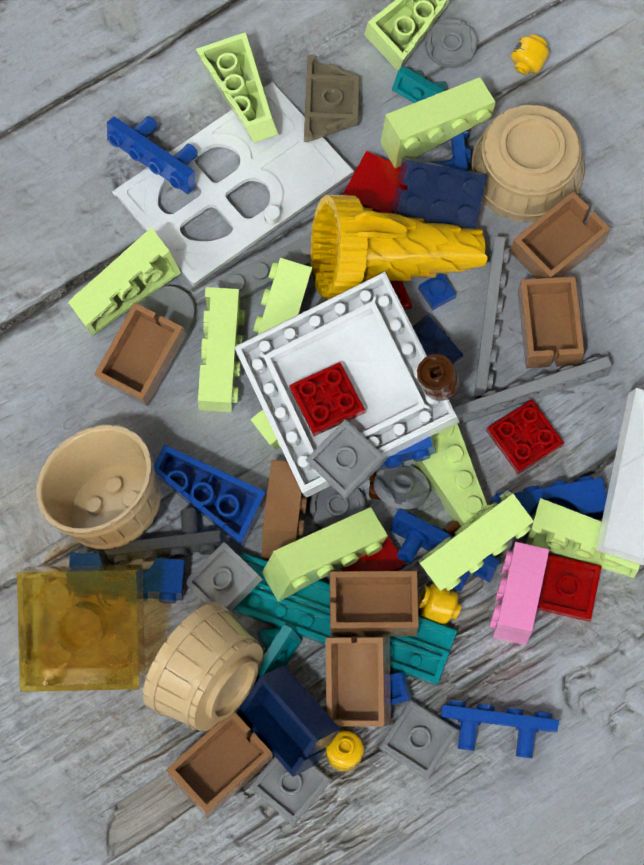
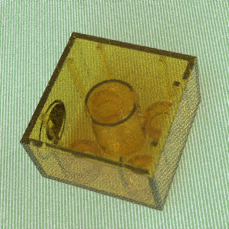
(81, 628)

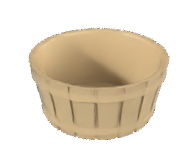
(528, 161)
(100, 487)
(203, 669)

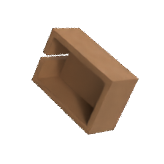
(560, 239)
(550, 322)
(140, 354)
(373, 603)
(358, 681)
(219, 764)

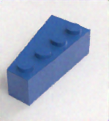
(216, 495)

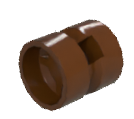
(438, 377)

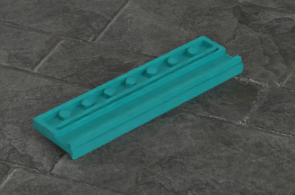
(309, 617)

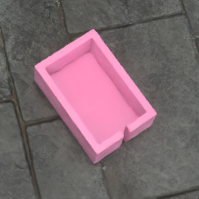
(519, 593)

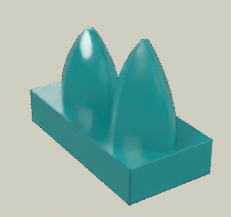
(414, 86)
(280, 645)

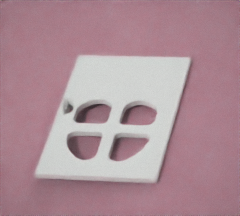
(288, 167)

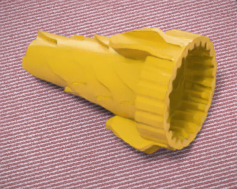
(358, 244)

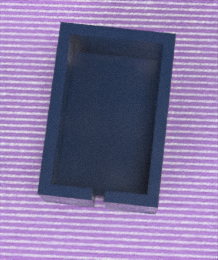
(439, 193)
(288, 720)

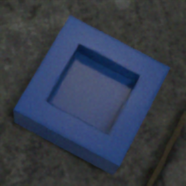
(437, 291)
(399, 688)

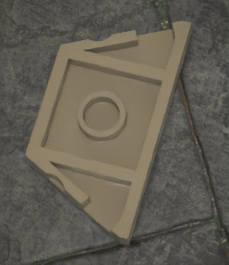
(329, 100)

